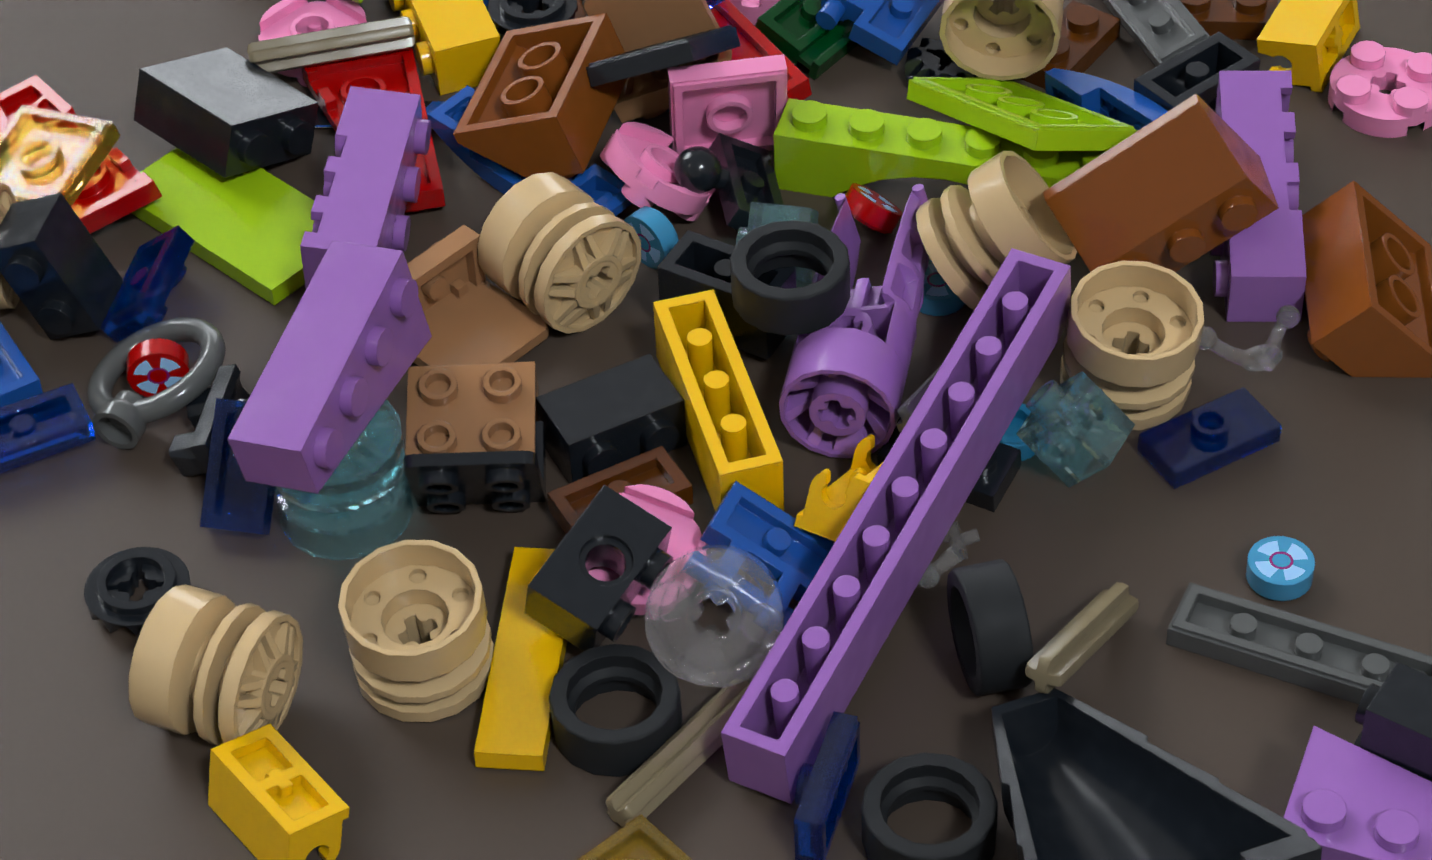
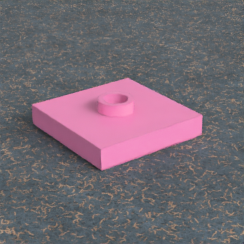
(727, 98)

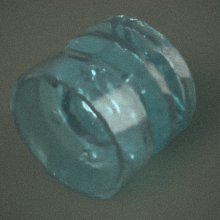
(362, 501)

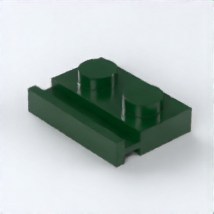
(800, 38)

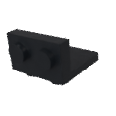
(497, 478)

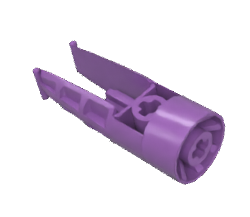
(855, 370)

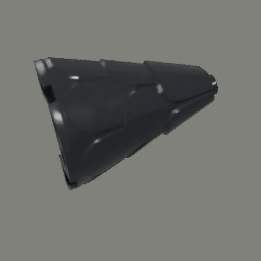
(1102, 792)

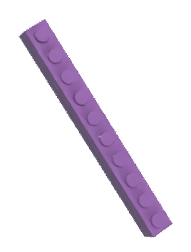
(897, 527)

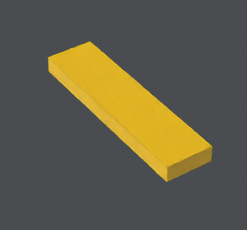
(525, 659)

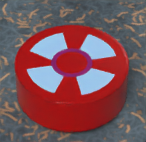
(873, 209)
(156, 365)

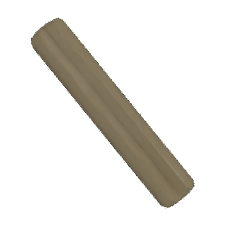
(332, 45)
(1081, 638)
(674, 759)

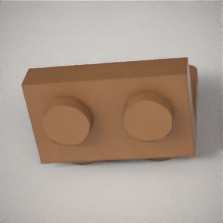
(649, 23)
(465, 312)
(471, 408)

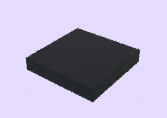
(662, 55)

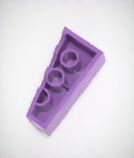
(369, 175)
(1267, 261)
(331, 367)
(1360, 803)

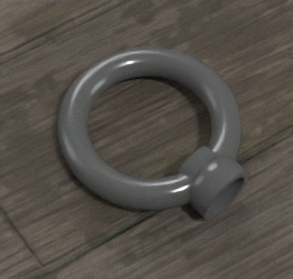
(124, 418)

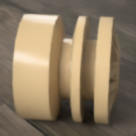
(1001, 36)
(976, 228)
(559, 252)
(1135, 338)
(417, 630)
(214, 665)

